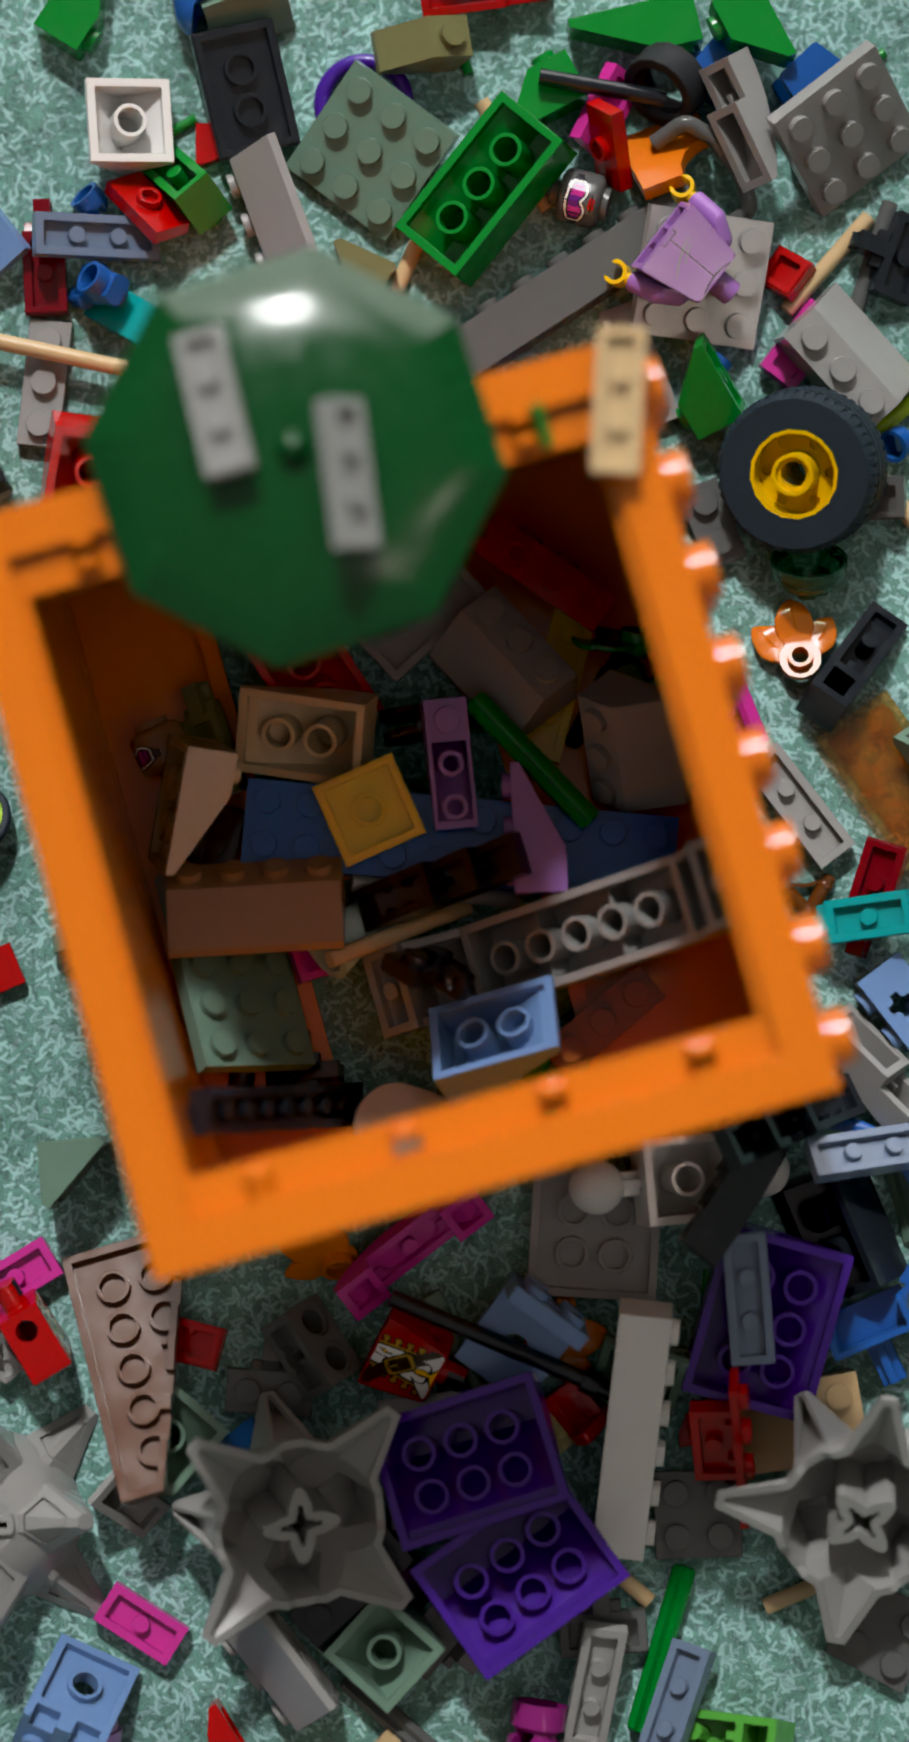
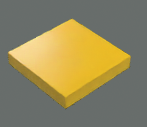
(369, 809)

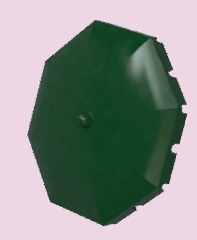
(256, 548)

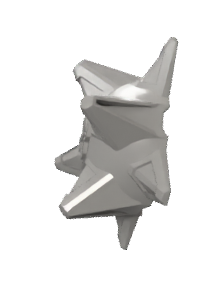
(838, 1509)
(45, 1516)
(293, 1517)

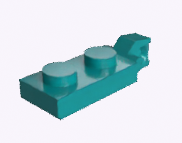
(864, 917)

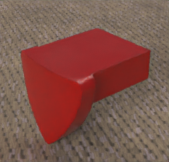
(577, 1413)

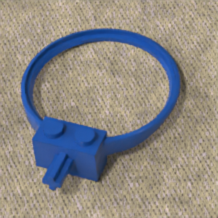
(876, 1318)

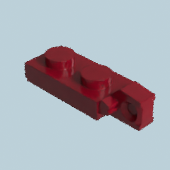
(44, 277)
(878, 872)

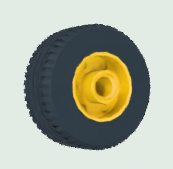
(763, 475)

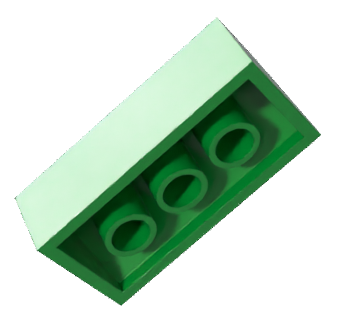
(486, 189)

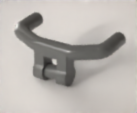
(705, 133)

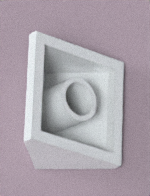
(129, 123)

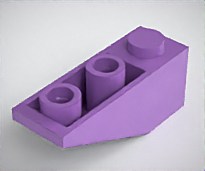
(449, 762)
(540, 838)

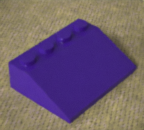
(805, 1306)
(472, 1461)
(518, 1581)

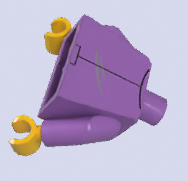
(684, 255)

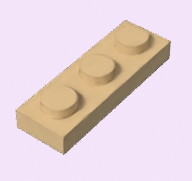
(618, 401)

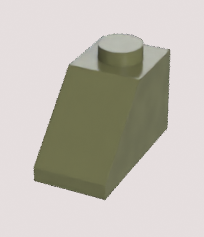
(422, 45)

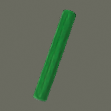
(532, 760)
(666, 1627)

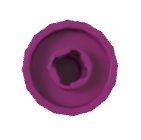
(536, 1720)

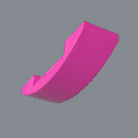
(404, 1246)

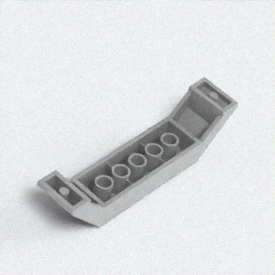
(569, 935)

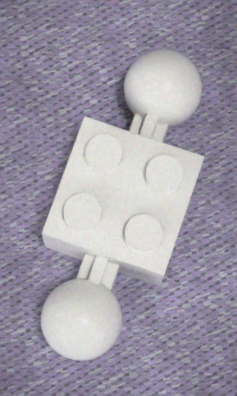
(663, 1178)

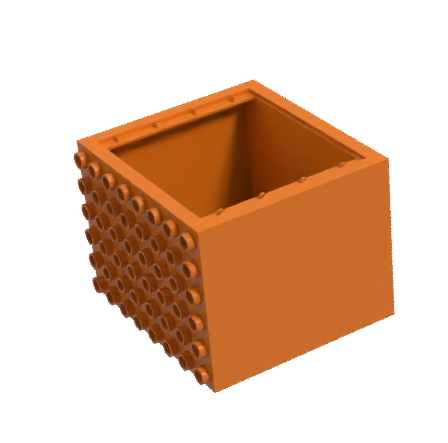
(737, 1012)

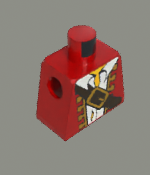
(38, 1345)
(411, 1358)

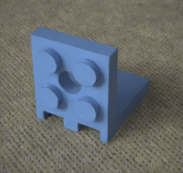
(529, 1311)
(62, 1713)

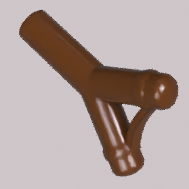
(818, 896)

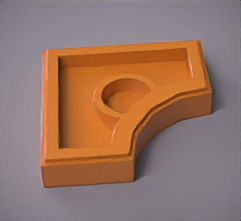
(662, 168)

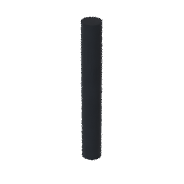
(602, 87)

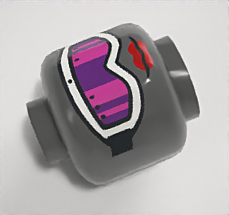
(581, 198)

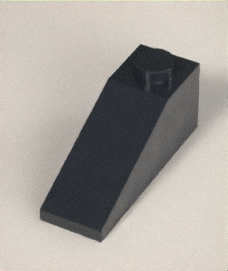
(851, 667)

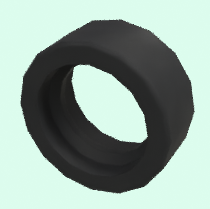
(680, 68)

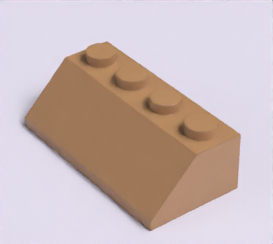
(256, 907)

